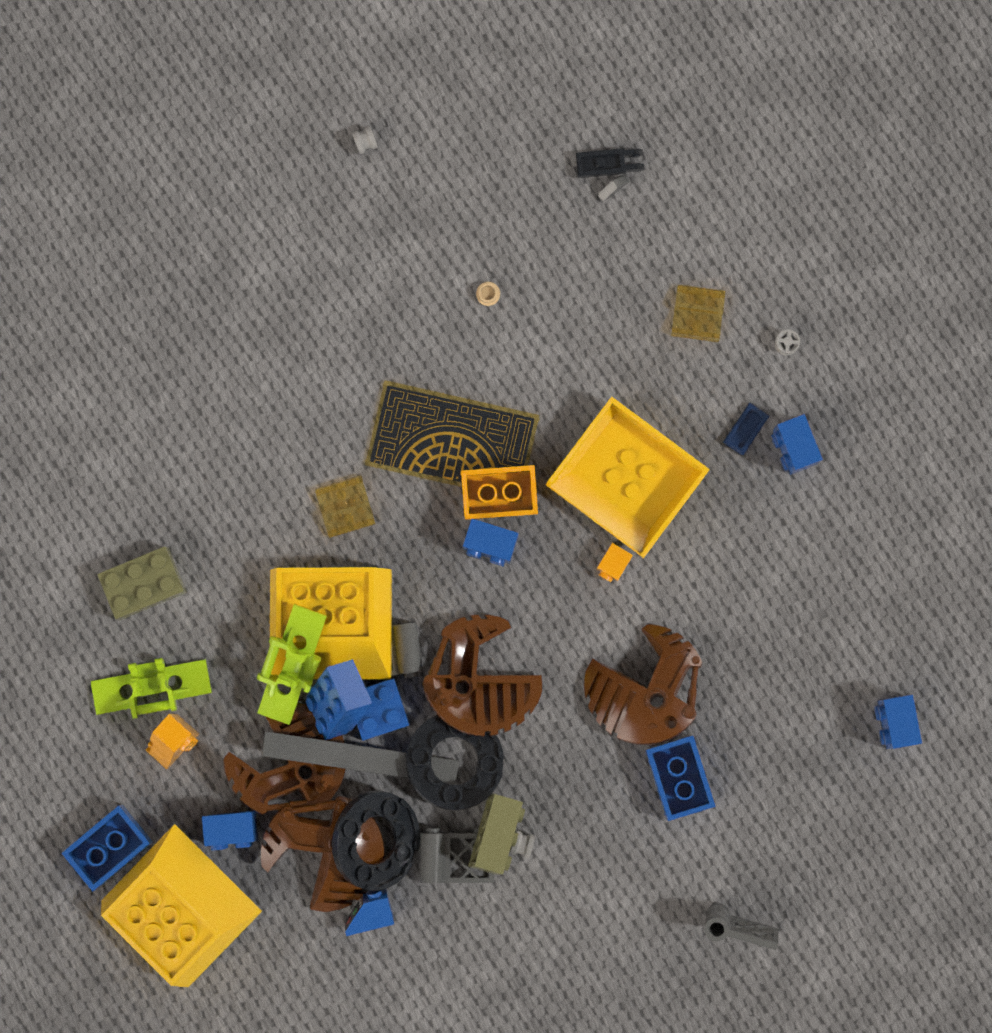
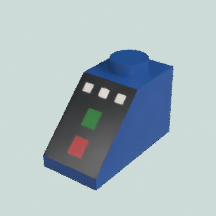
(370, 913)

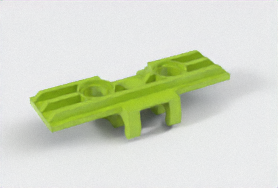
(298, 667)
(149, 680)

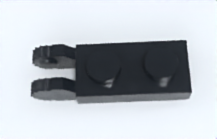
(607, 162)

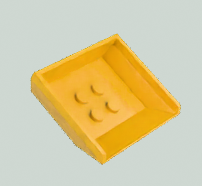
(627, 477)
(356, 612)
(178, 909)

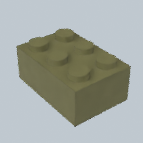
(142, 583)
(496, 834)

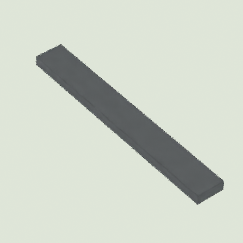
(349, 756)

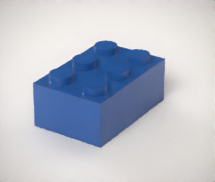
(338, 700)
(680, 778)
(107, 847)

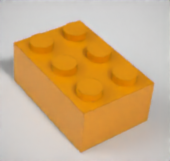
(499, 492)

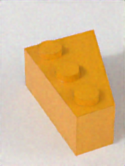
(171, 740)

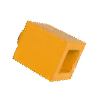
(614, 563)

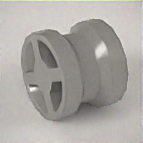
(364, 140)
(787, 338)
(523, 845)

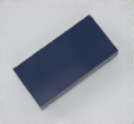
(746, 429)

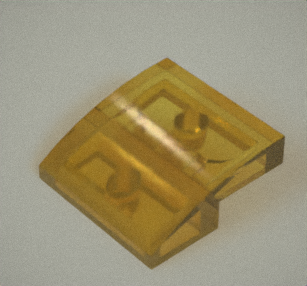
(698, 313)
(345, 506)

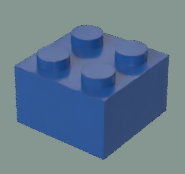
(796, 444)
(490, 541)
(385, 713)
(898, 722)
(230, 828)

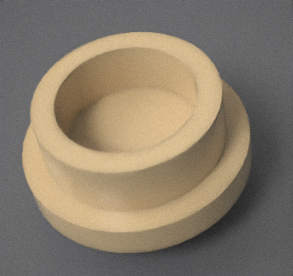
(488, 293)

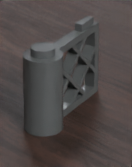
(405, 651)
(435, 858)
(721, 924)

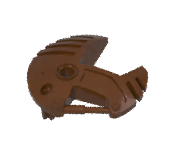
(490, 700)
(626, 703)
(261, 788)
(316, 835)

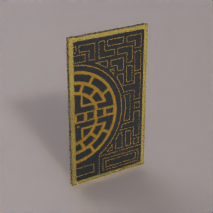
(444, 434)

